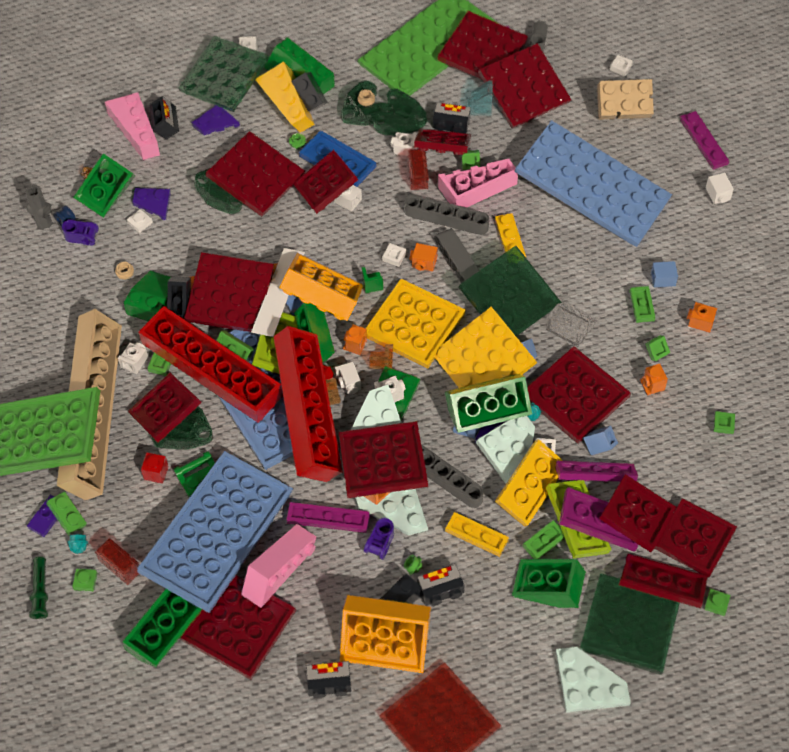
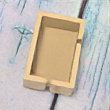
(628, 97)

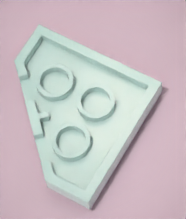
(377, 410)
(508, 445)
(401, 508)
(588, 683)

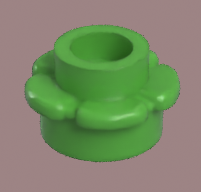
(297, 143)
(413, 564)

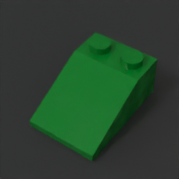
(104, 185)
(147, 296)
(550, 582)

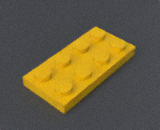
(528, 483)

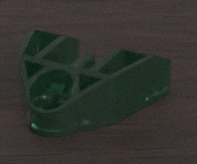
(362, 114)
(406, 116)
(215, 195)
(186, 434)

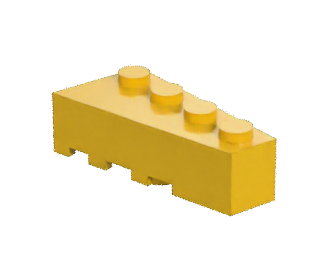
(284, 95)

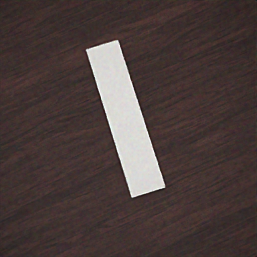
(275, 299)

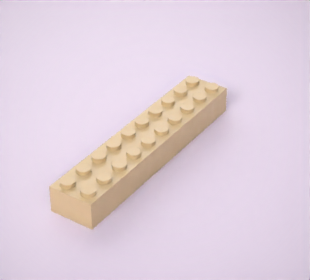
(93, 366)

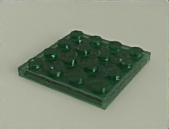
(224, 73)
(512, 290)
(629, 626)

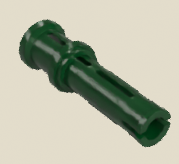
(39, 596)

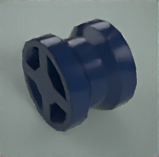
(64, 215)

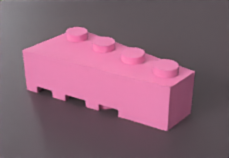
(133, 122)
(478, 183)
(277, 564)

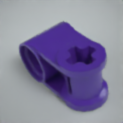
(80, 232)
(379, 542)

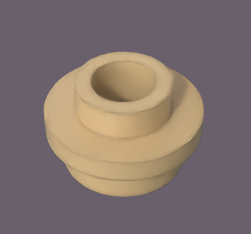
(366, 98)
(124, 266)

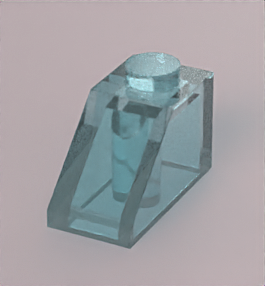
(481, 100)

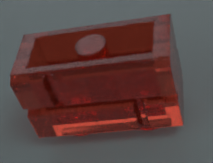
(418, 169)
(118, 561)

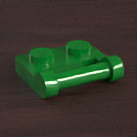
(193, 481)

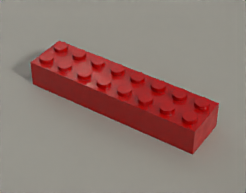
(211, 364)
(307, 405)

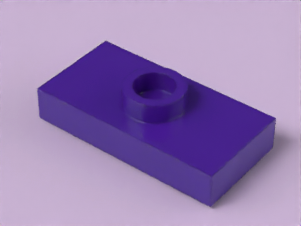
(43, 519)

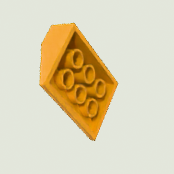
(321, 287)
(384, 633)

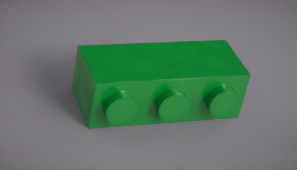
(314, 320)

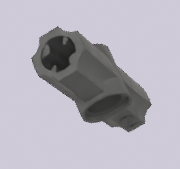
(539, 34)
(38, 207)

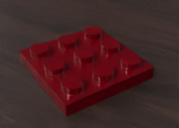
(442, 141)
(325, 181)
(164, 407)
(637, 513)
(695, 537)

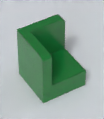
(372, 282)

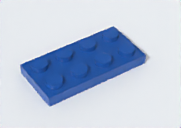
(323, 144)

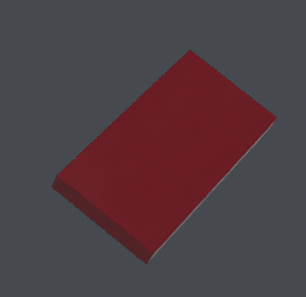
(664, 580)

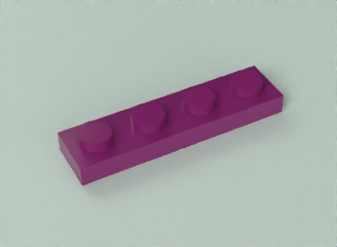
(704, 140)
(594, 471)
(328, 517)

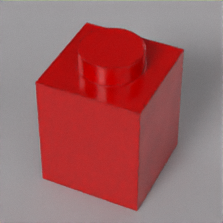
(154, 468)

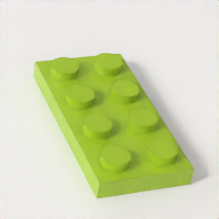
(265, 353)
(579, 543)

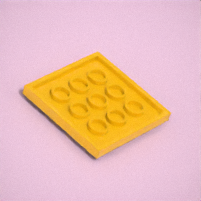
(414, 323)
(484, 352)

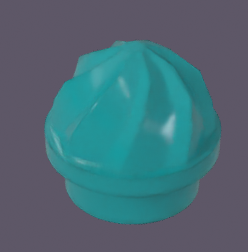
(535, 412)
(77, 543)

